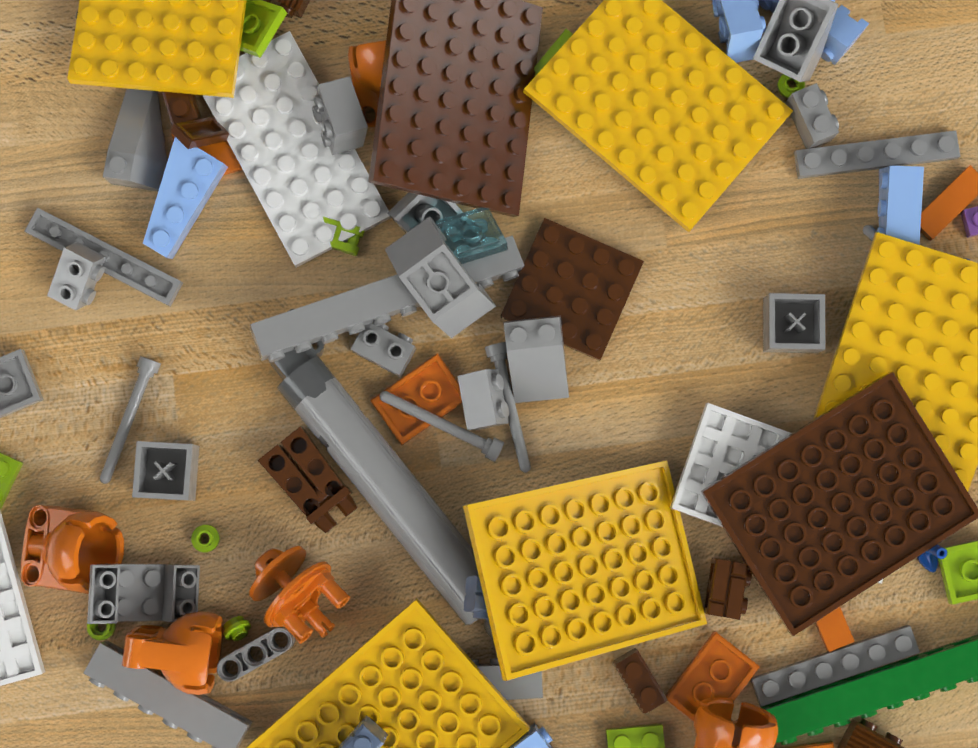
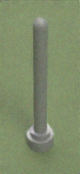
(497, 354)
(147, 369)
(489, 447)

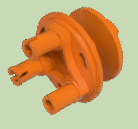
(299, 595)

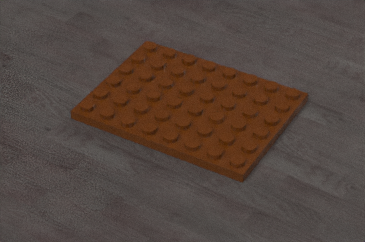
(455, 100)
(841, 503)

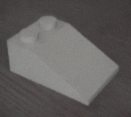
(796, 37)
(416, 208)
(536, 359)

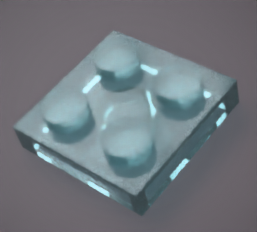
(472, 235)

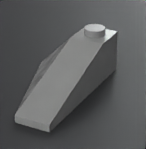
(138, 143)

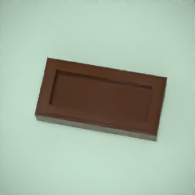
(199, 132)

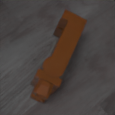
(328, 489)

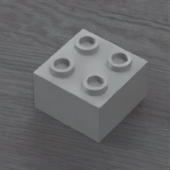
(340, 116)
(793, 323)
(165, 471)

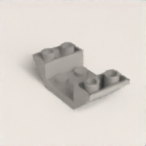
(438, 279)
(142, 592)

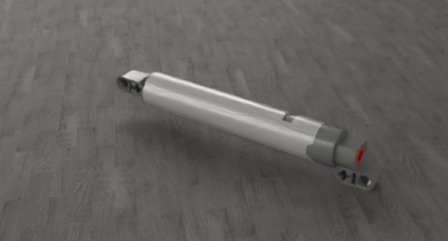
(379, 475)

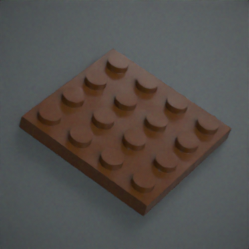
(576, 280)

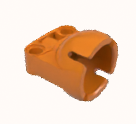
(366, 73)
(64, 544)
(182, 651)
(717, 730)

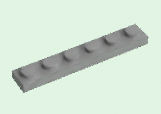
(877, 154)
(116, 264)
(834, 665)

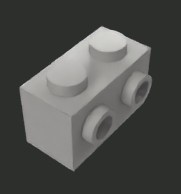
(812, 116)
(77, 276)
(384, 348)
(483, 399)

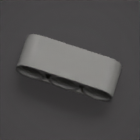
(246, 662)

